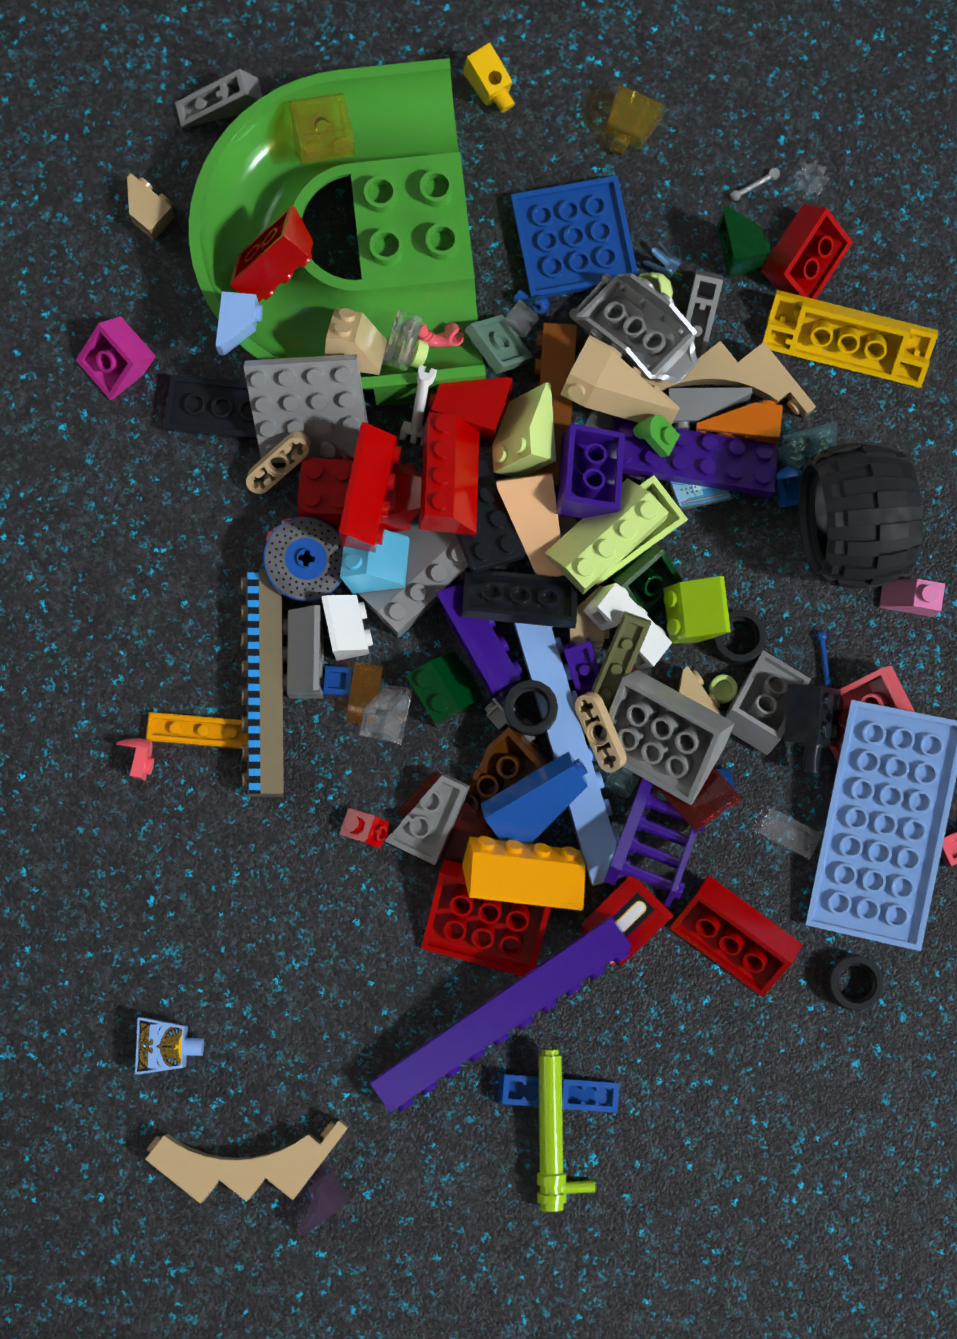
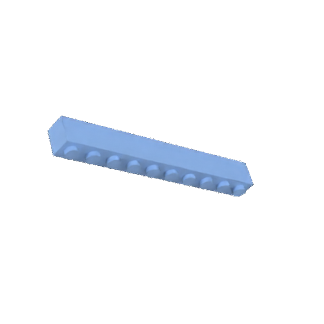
(589, 810)

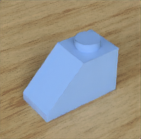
(236, 319)

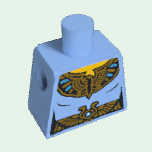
(164, 1046)

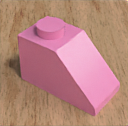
(913, 596)

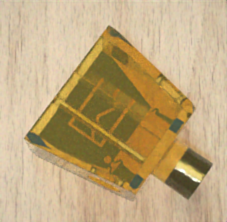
(632, 120)

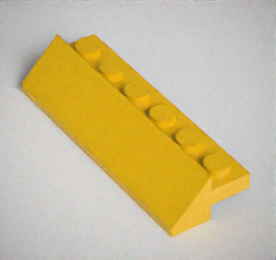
(849, 338)

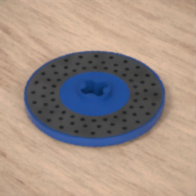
(289, 574)

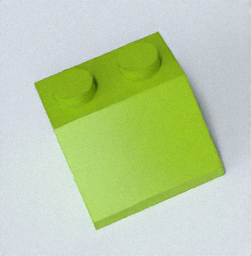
(696, 610)

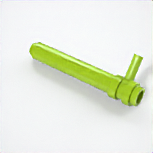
(551, 1175)

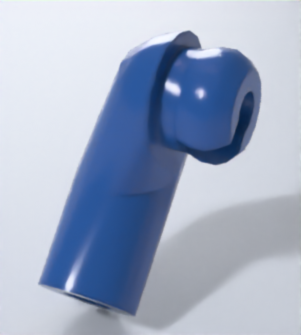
(538, 304)

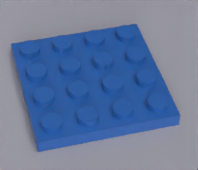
(573, 236)

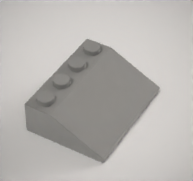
(432, 565)
(667, 735)

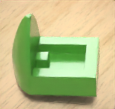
(658, 434)

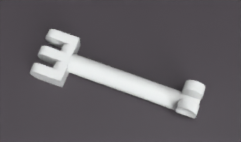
(415, 428)

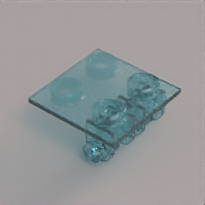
(801, 445)

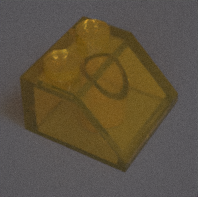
(321, 128)

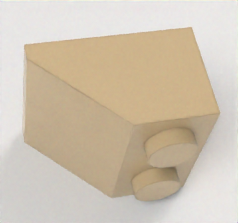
(354, 334)

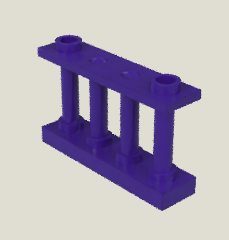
(629, 844)

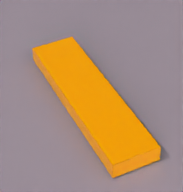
(195, 730)

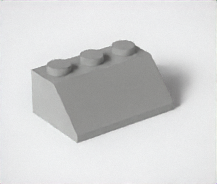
(304, 653)

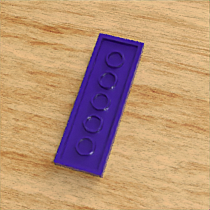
(703, 461)

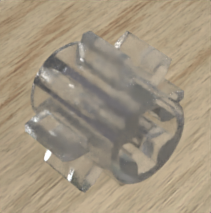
(808, 185)

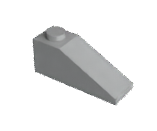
(219, 99)
(703, 306)
(704, 403)

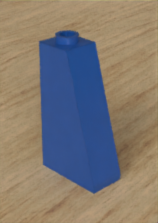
(536, 800)

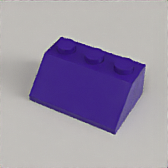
(590, 472)

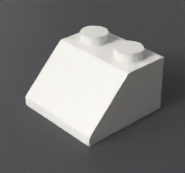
(346, 626)

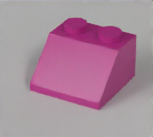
(115, 357)

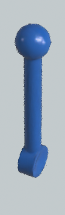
(821, 637)

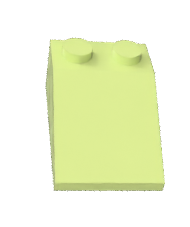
(526, 434)

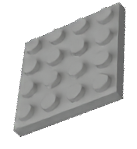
(307, 396)

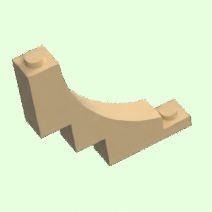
(756, 371)
(286, 1168)

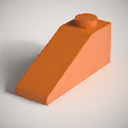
(751, 422)

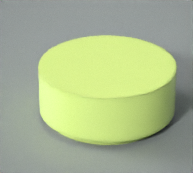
(419, 353)
(723, 688)

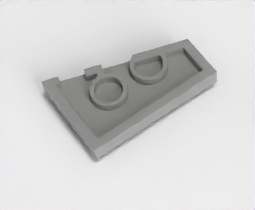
(431, 821)

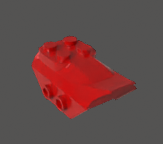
(325, 486)

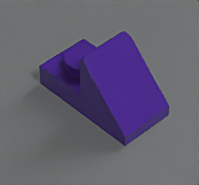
(582, 664)

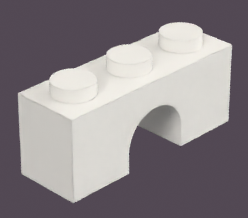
(607, 611)

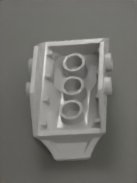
(642, 328)

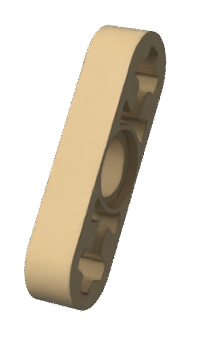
(275, 474)
(611, 735)

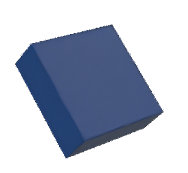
(337, 681)

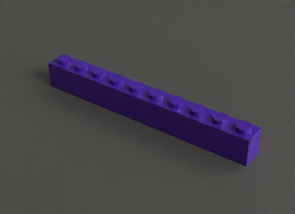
(500, 1014)

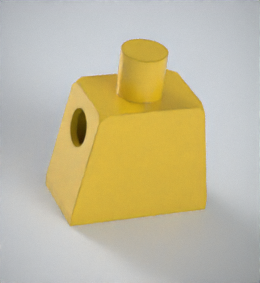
(489, 77)

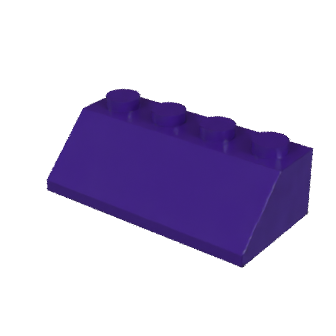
(480, 644)

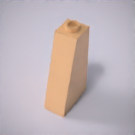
(534, 516)

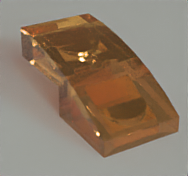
(364, 688)

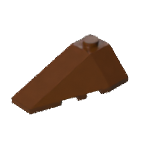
(504, 764)

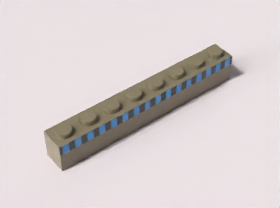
(264, 686)

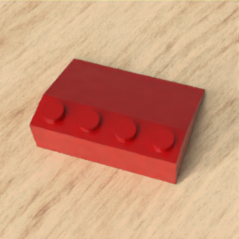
(483, 930)

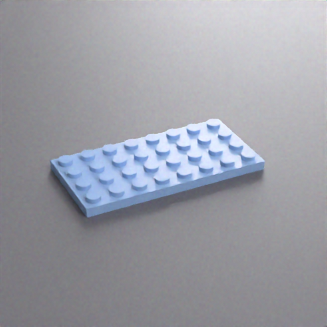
(885, 825)

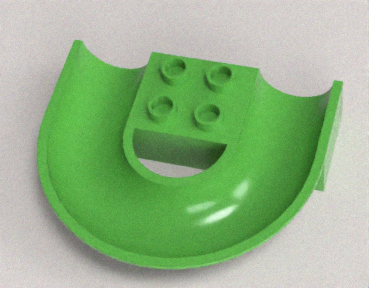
(405, 208)

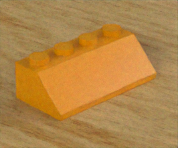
(524, 873)

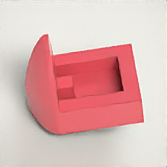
(142, 760)

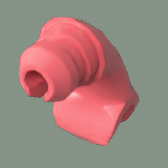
(448, 338)

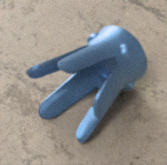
(671, 264)

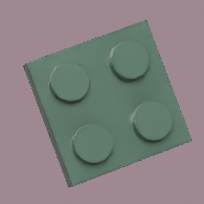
(498, 344)

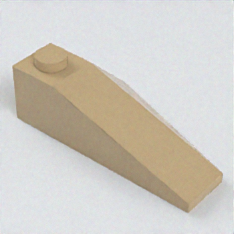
(611, 386)

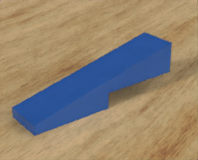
(576, 1094)

